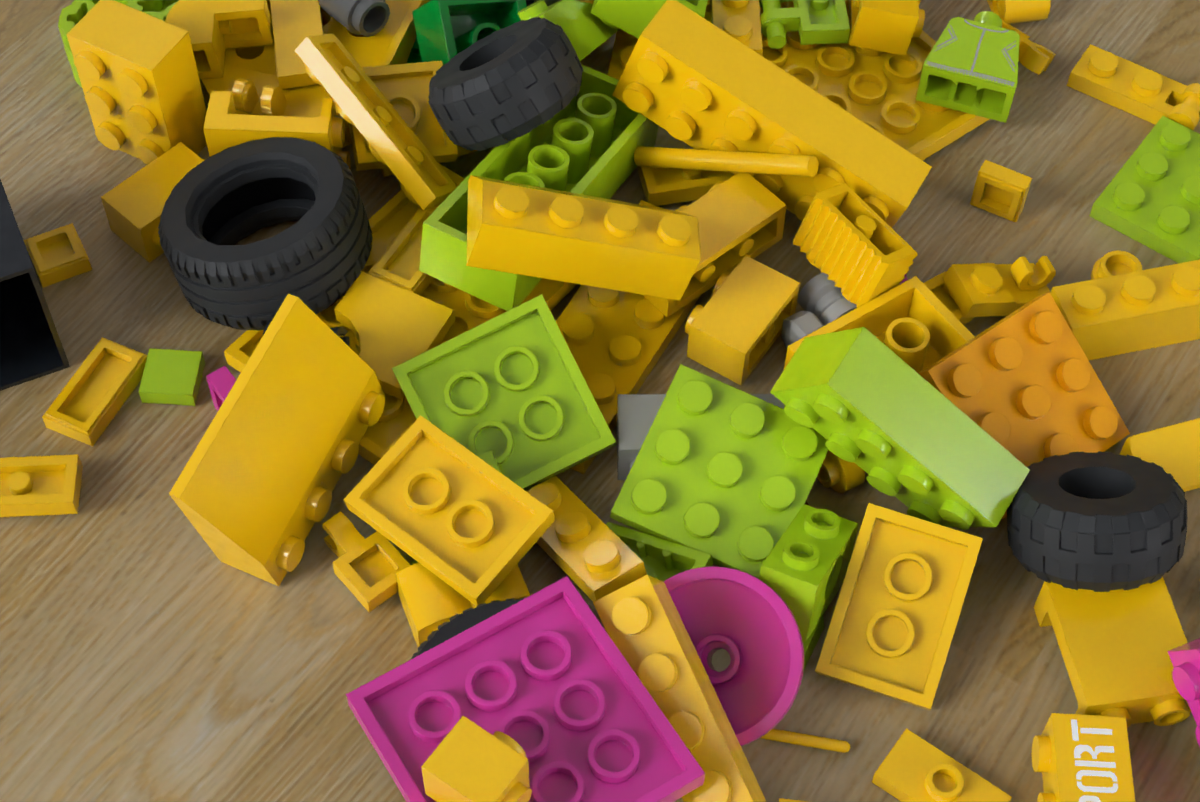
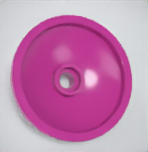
(757, 630)

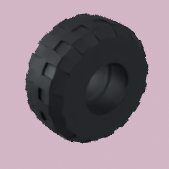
(505, 84)
(1098, 521)

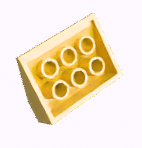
(279, 445)

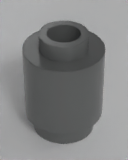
(358, 16)

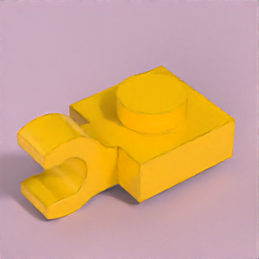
(364, 565)

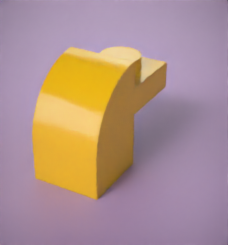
(221, 26)

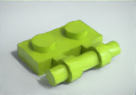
(814, 20)

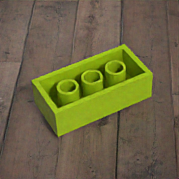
(899, 430)

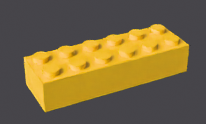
(732, 99)

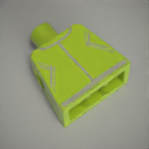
(973, 67)

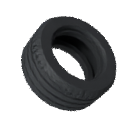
(250, 190)

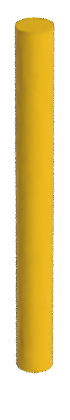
(727, 161)

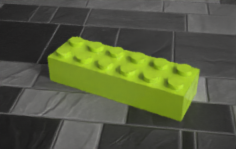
(577, 151)

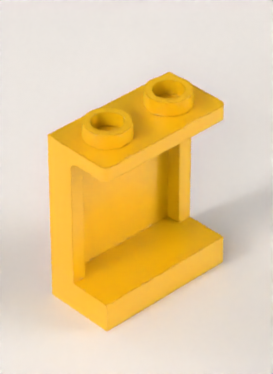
(227, 129)
(1118, 649)

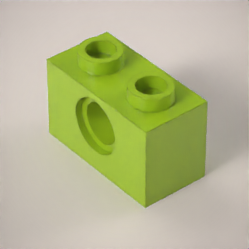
(810, 564)

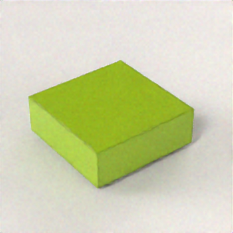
(172, 377)

